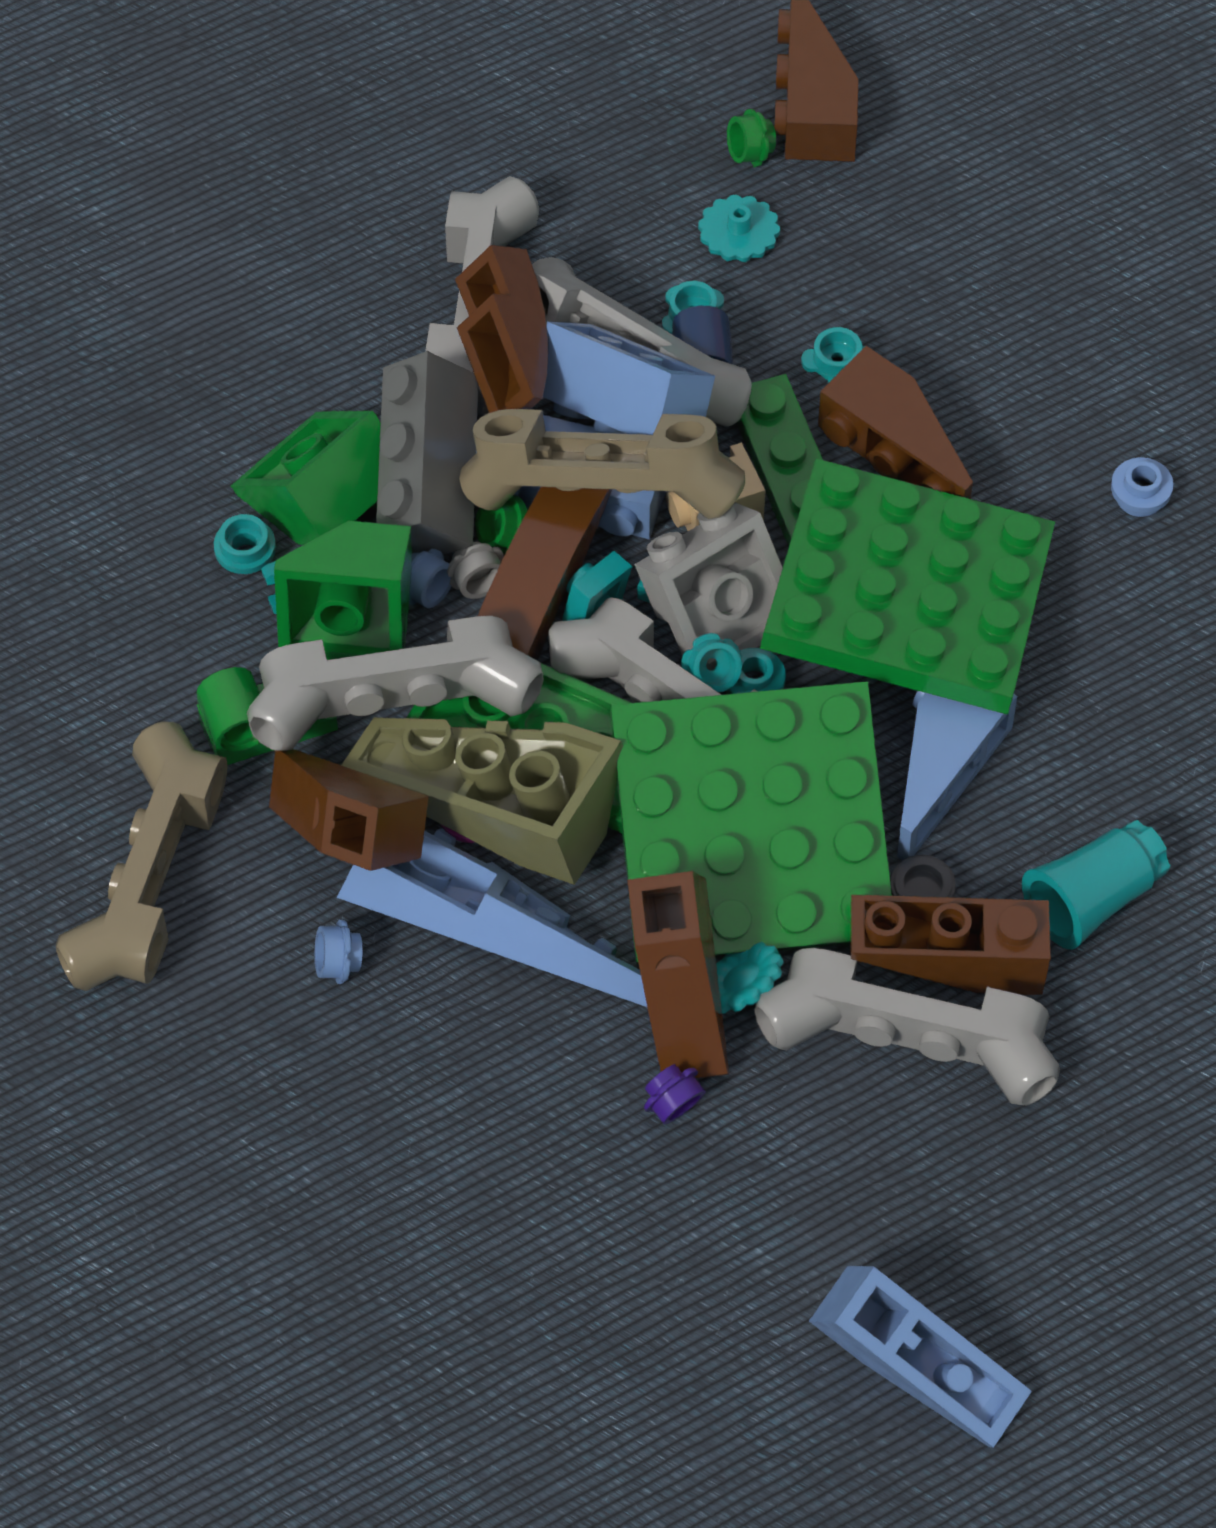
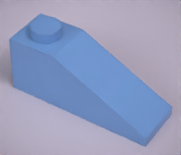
(946, 755)
(919, 1353)

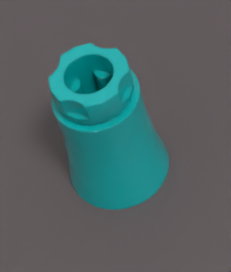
(1097, 880)

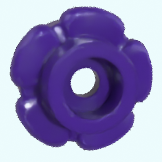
(673, 1093)

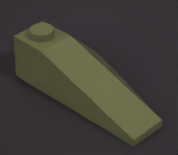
(514, 791)

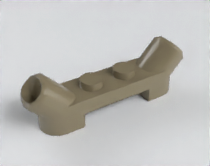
(677, 458)
(133, 932)

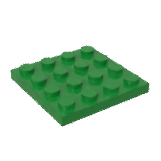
(909, 586)
(761, 800)

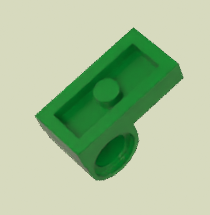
(223, 715)

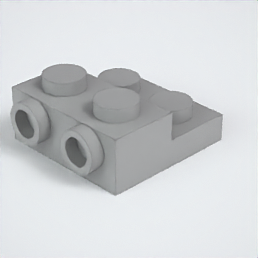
(714, 579)

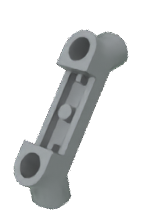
(470, 228)
(574, 301)
(620, 646)
(308, 687)
(1000, 1036)

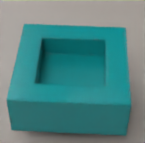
(594, 585)

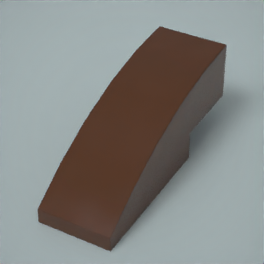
(505, 328)
(542, 561)

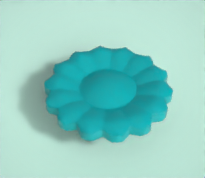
(739, 228)
(747, 976)

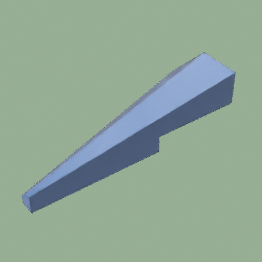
(491, 911)

